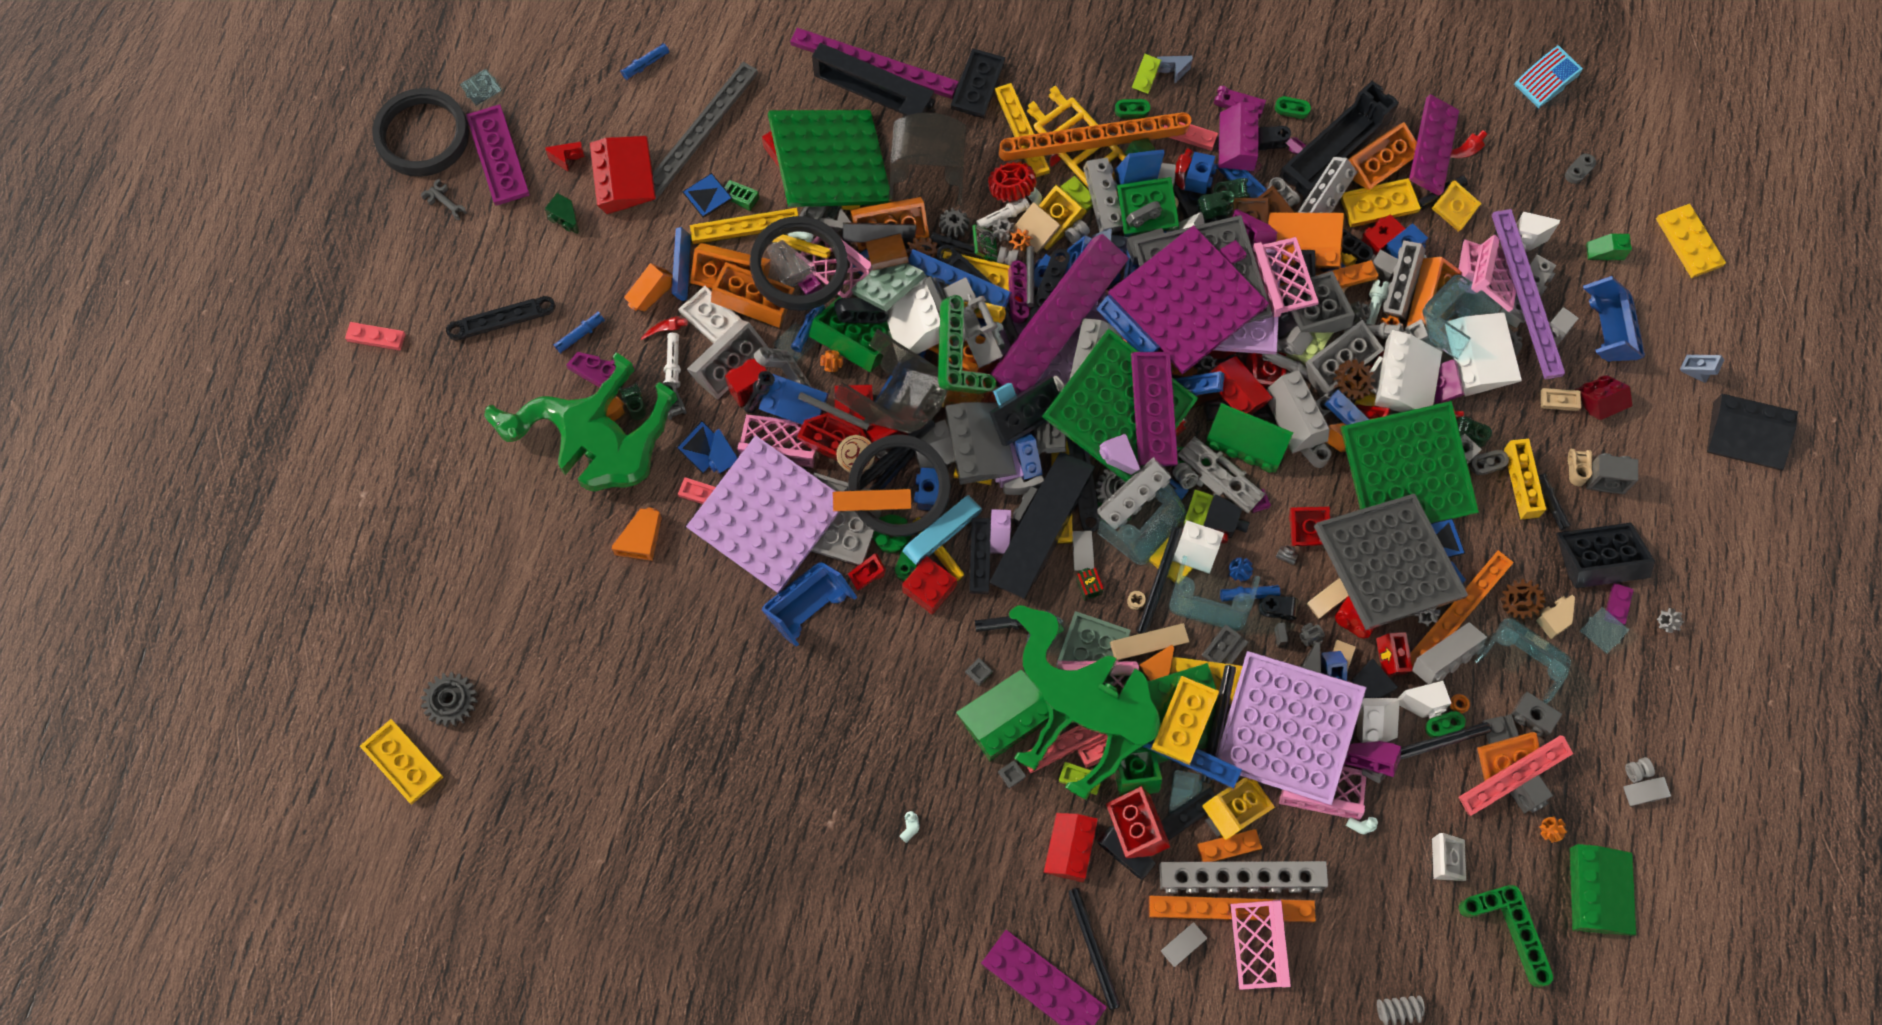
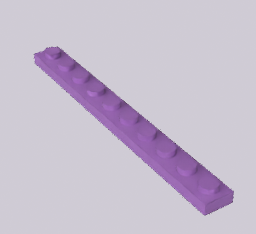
(1528, 294)

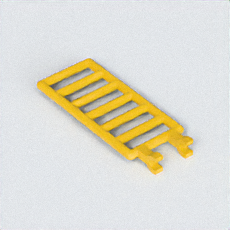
(1064, 104)

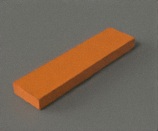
(871, 500)

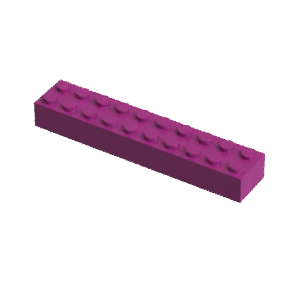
(1060, 315)

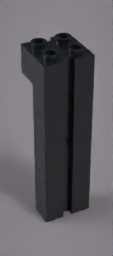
(871, 82)
(1341, 138)

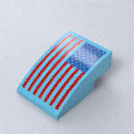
(1548, 76)

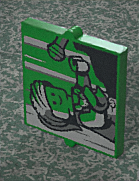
(985, 243)

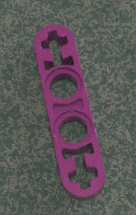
(1018, 291)

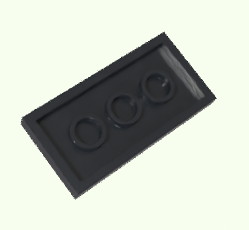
(978, 83)
(1024, 411)

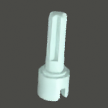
(1378, 295)

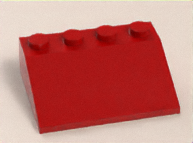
(622, 172)

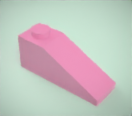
(1469, 259)

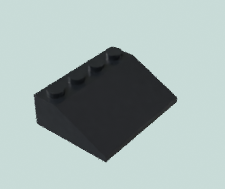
(1751, 431)
(1605, 555)

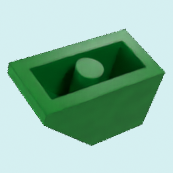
(1609, 247)

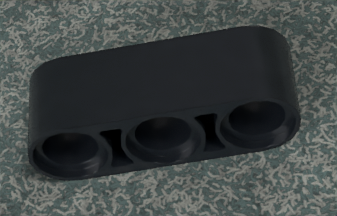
(1356, 247)
(859, 311)
(1138, 866)

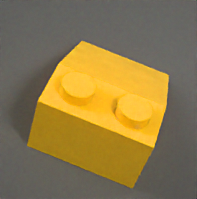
(1063, 210)
(1238, 807)

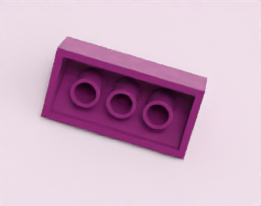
(1238, 137)

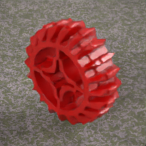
(1012, 181)

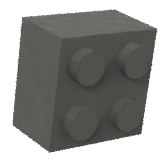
(1613, 474)

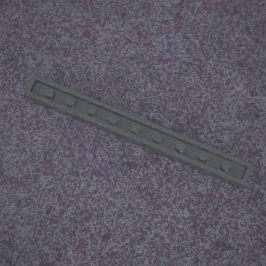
(702, 127)

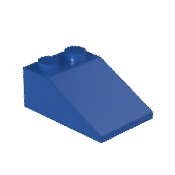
(1139, 167)
(784, 402)

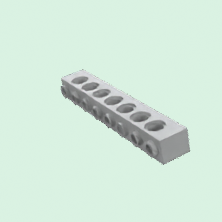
(1314, 869)

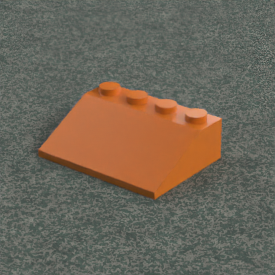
(1314, 232)

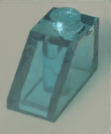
(1183, 789)

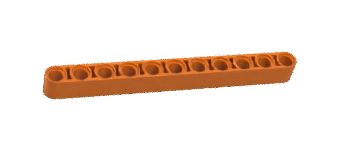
(1088, 142)

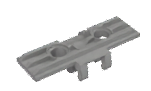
(989, 350)
(1218, 478)

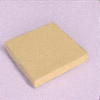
(1039, 224)

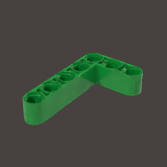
(955, 352)
(1515, 927)

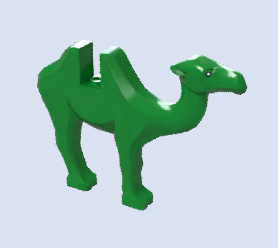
(586, 430)
(1082, 698)

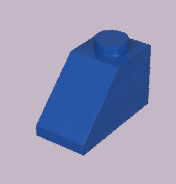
(721, 453)
(1334, 664)

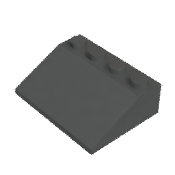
(977, 443)

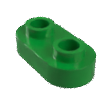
(1292, 106)
(1132, 108)
(904, 561)
(1444, 725)

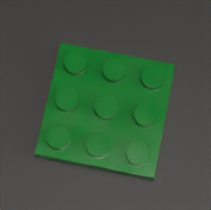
(1138, 194)

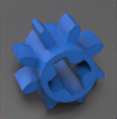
(1240, 569)

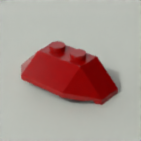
(826, 433)

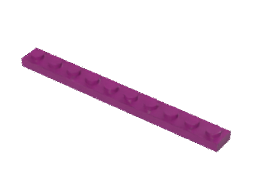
(937, 83)

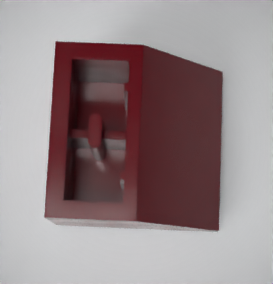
(1605, 397)

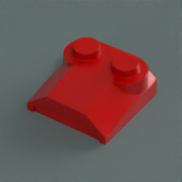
(1264, 370)
(1302, 524)
(1349, 619)

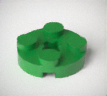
(894, 544)

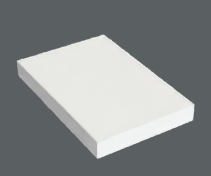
(708, 317)

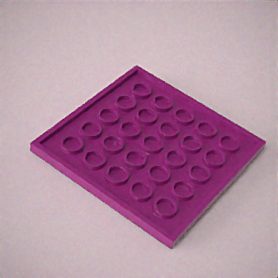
(1188, 298)

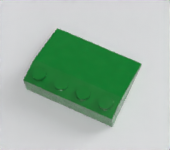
(848, 339)
(1248, 438)
(1005, 715)
(1602, 890)

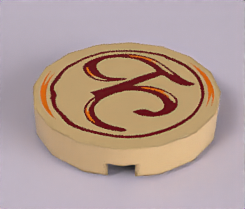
(849, 451)

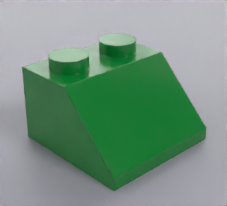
(1137, 771)

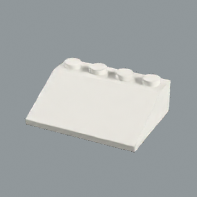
(915, 319)
(1489, 355)
(1407, 373)

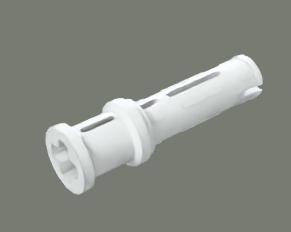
(1011, 210)
(672, 367)

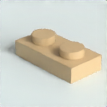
(1560, 399)

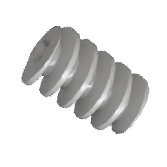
(1401, 1009)

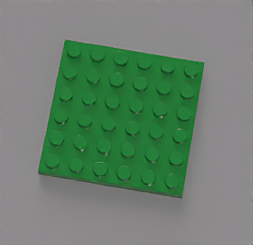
(829, 157)
(1100, 400)
(1412, 455)

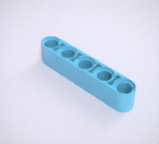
(942, 530)

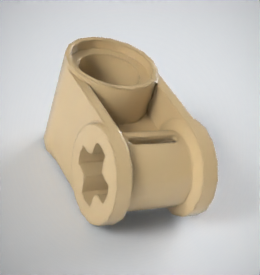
(1580, 463)

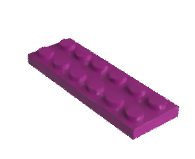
(1434, 145)
(497, 155)
(1154, 408)
(1041, 983)

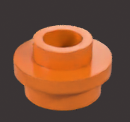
(1464, 701)

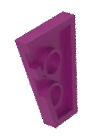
(591, 368)

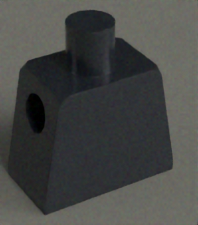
(1225, 517)
(1376, 681)

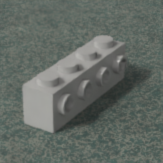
(1329, 187)
(1103, 194)
(1542, 272)
(1404, 279)
(1134, 493)
(1449, 654)

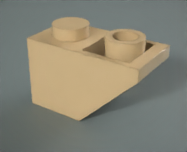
(1558, 618)

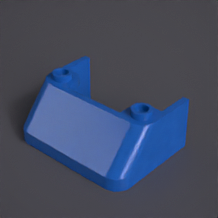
(1617, 320)
(804, 598)

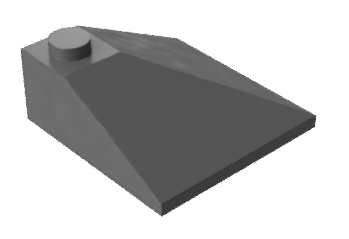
(1333, 308)

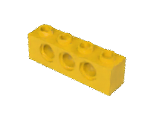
(1525, 479)

